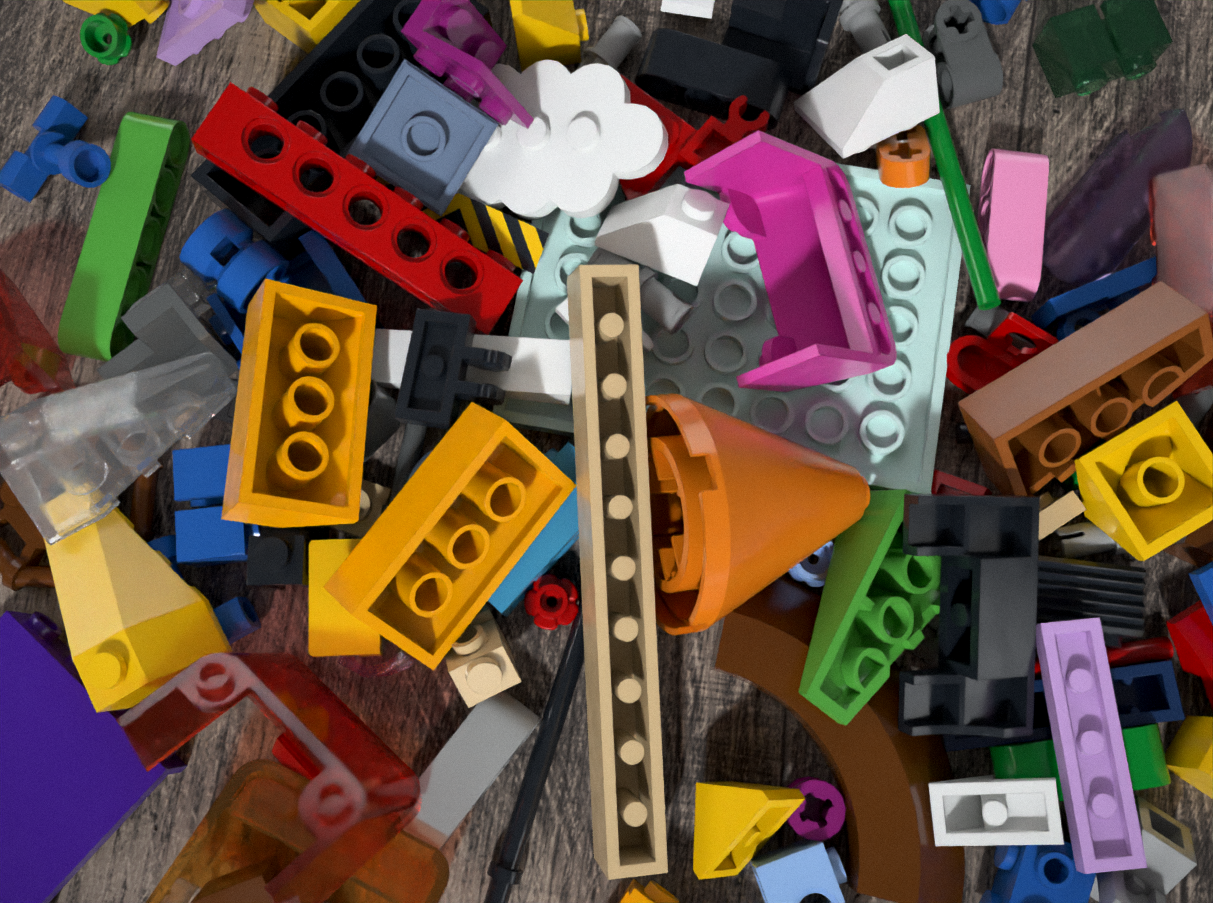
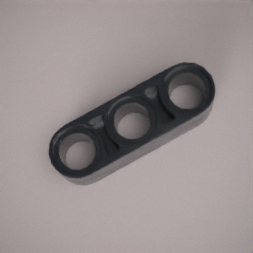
(712, 76)

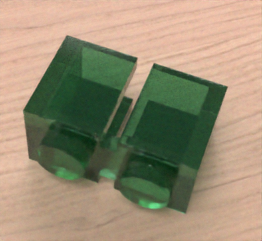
(1086, 52)

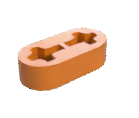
(904, 158)

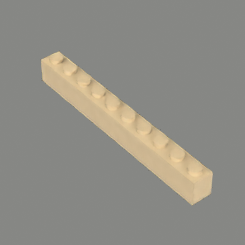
(617, 571)

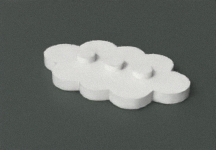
(573, 150)

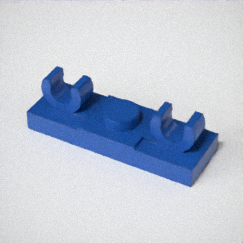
(1084, 302)

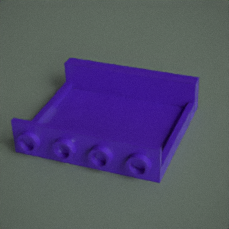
(62, 765)

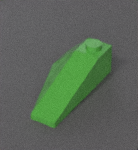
(868, 609)

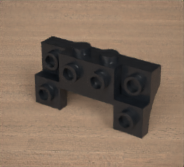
(984, 615)

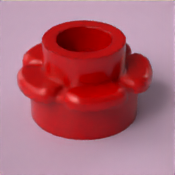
(550, 617)

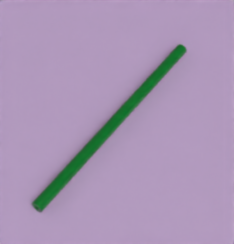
(953, 181)

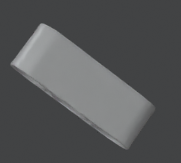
(470, 765)

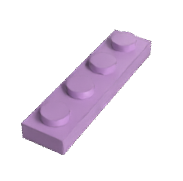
(1089, 747)

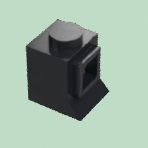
(281, 557)

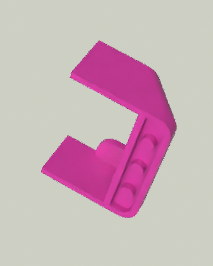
(810, 261)

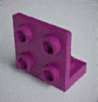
(464, 49)

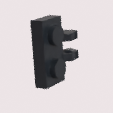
(438, 368)

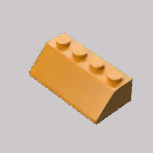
(300, 409)
(450, 535)

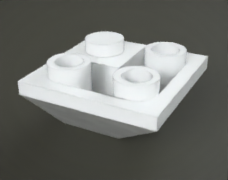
(873, 97)

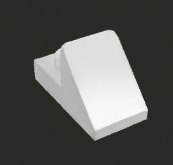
(995, 811)

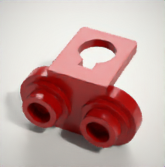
(979, 361)

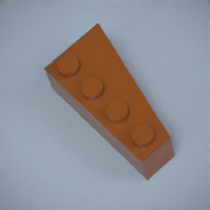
(1085, 388)

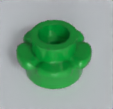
(95, 33)

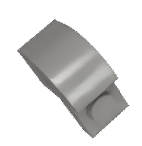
(1168, 859)

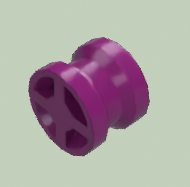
(820, 794)

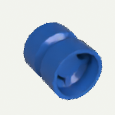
(226, 253)

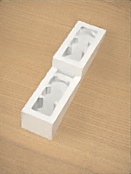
(537, 371)

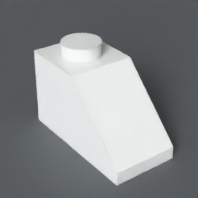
(666, 230)

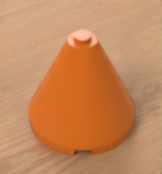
(734, 509)

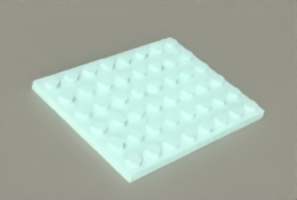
(872, 421)

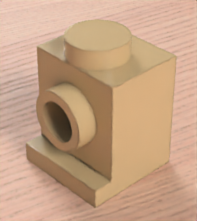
(482, 660)

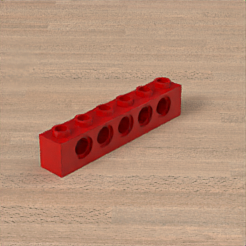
(244, 116)

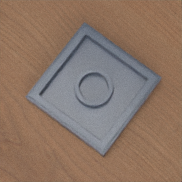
(423, 137)

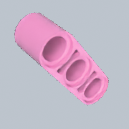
(1014, 220)

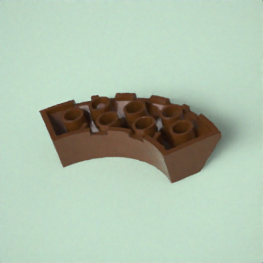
(873, 763)

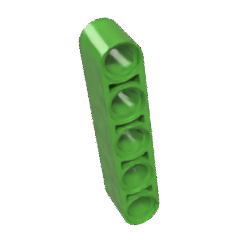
(124, 235)

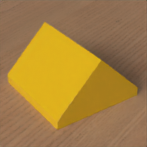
(1149, 483)

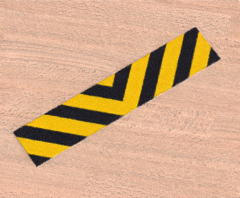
(493, 230)

